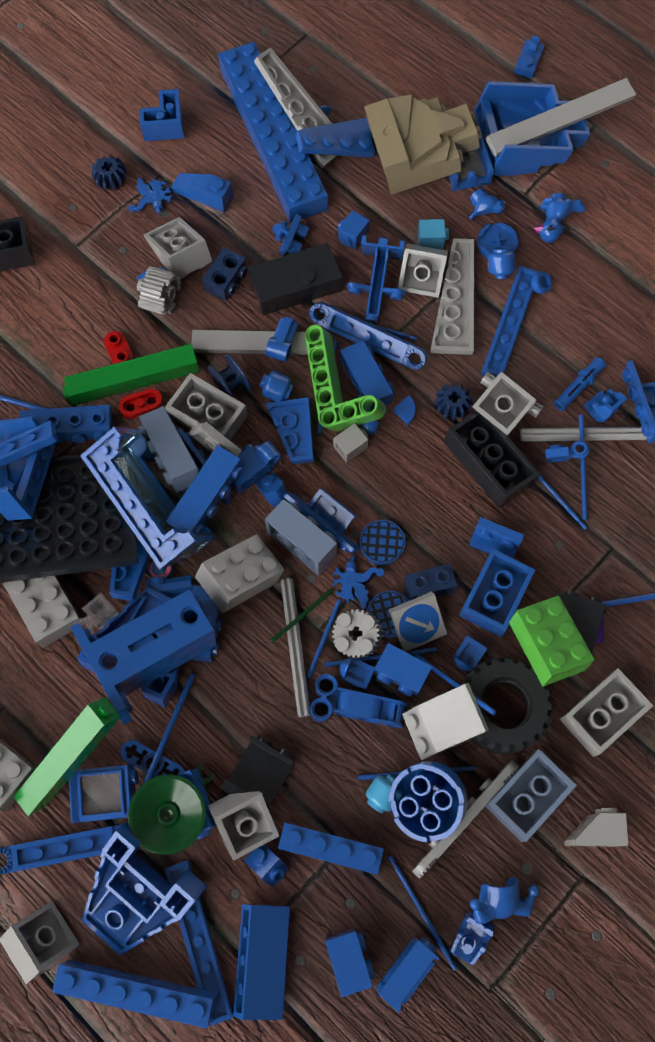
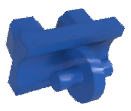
(296, 229)

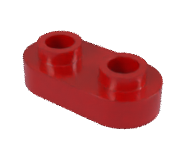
(118, 348)
(140, 402)

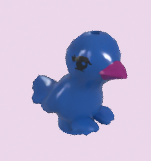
(557, 210)

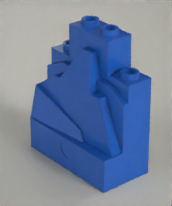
(512, 102)
(22, 478)

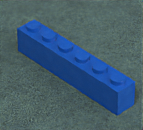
(135, 993)

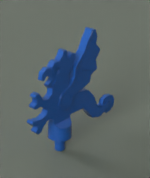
(149, 196)
(353, 580)

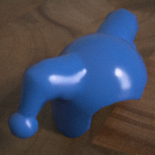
(502, 901)

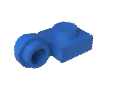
(558, 453)

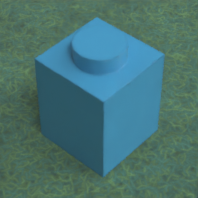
(432, 233)

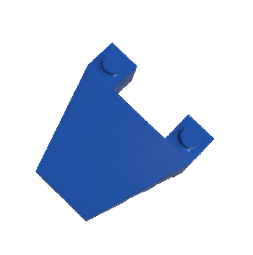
(162, 688)
(132, 898)

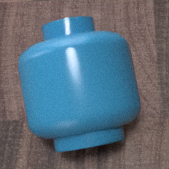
(379, 793)

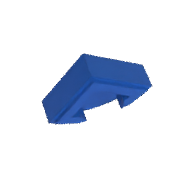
(405, 410)

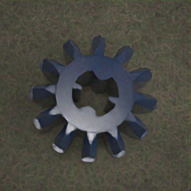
(109, 172)
(461, 399)

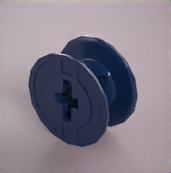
(229, 377)

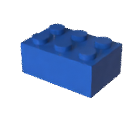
(497, 593)

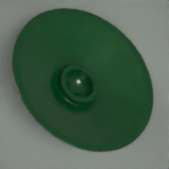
(167, 814)

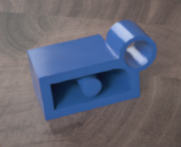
(257, 463)

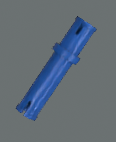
(595, 368)

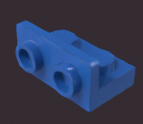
(494, 536)

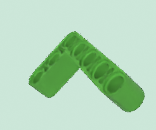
(331, 386)

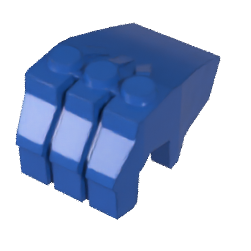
(604, 405)
(471, 939)

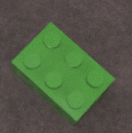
(551, 641)

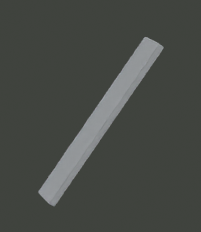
(562, 116)

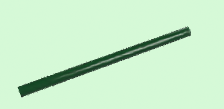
(303, 614)

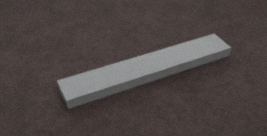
(241, 342)

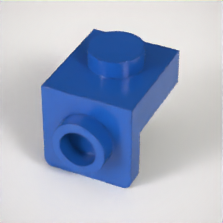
(266, 865)

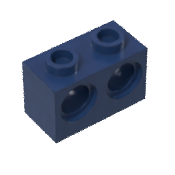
(221, 272)
(438, 580)

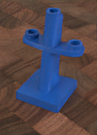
(382, 252)

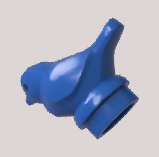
(485, 204)

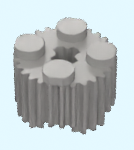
(158, 290)
(344, 633)

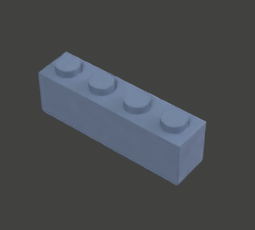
(169, 448)

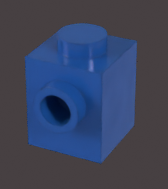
(352, 229)

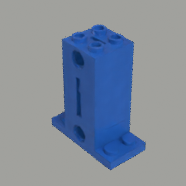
(147, 647)

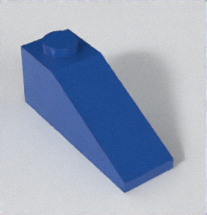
(204, 189)

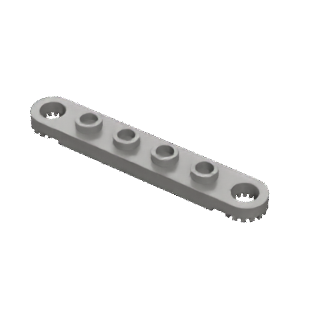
(474, 806)

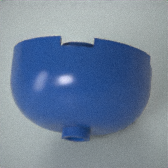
(426, 814)

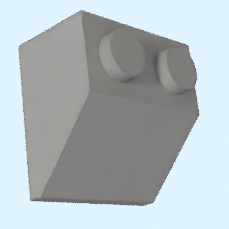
(422, 270)
(504, 403)
(243, 822)
(601, 829)
(38, 942)

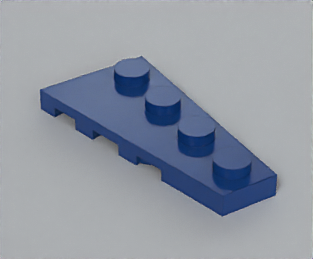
(341, 139)

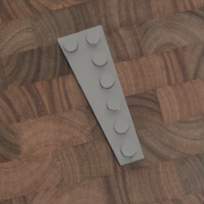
(293, 97)
(456, 310)

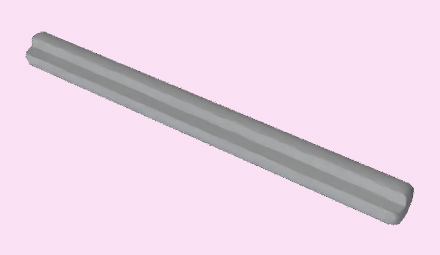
(590, 434)
(295, 649)

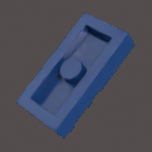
(529, 57)

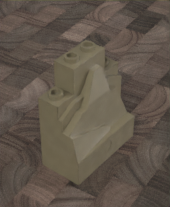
(420, 139)

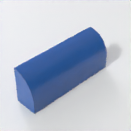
(261, 962)

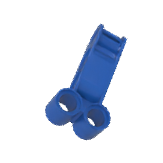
(357, 705)

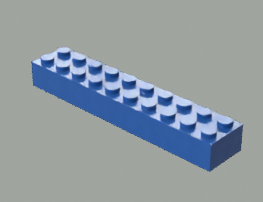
(272, 135)

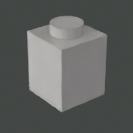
(351, 442)

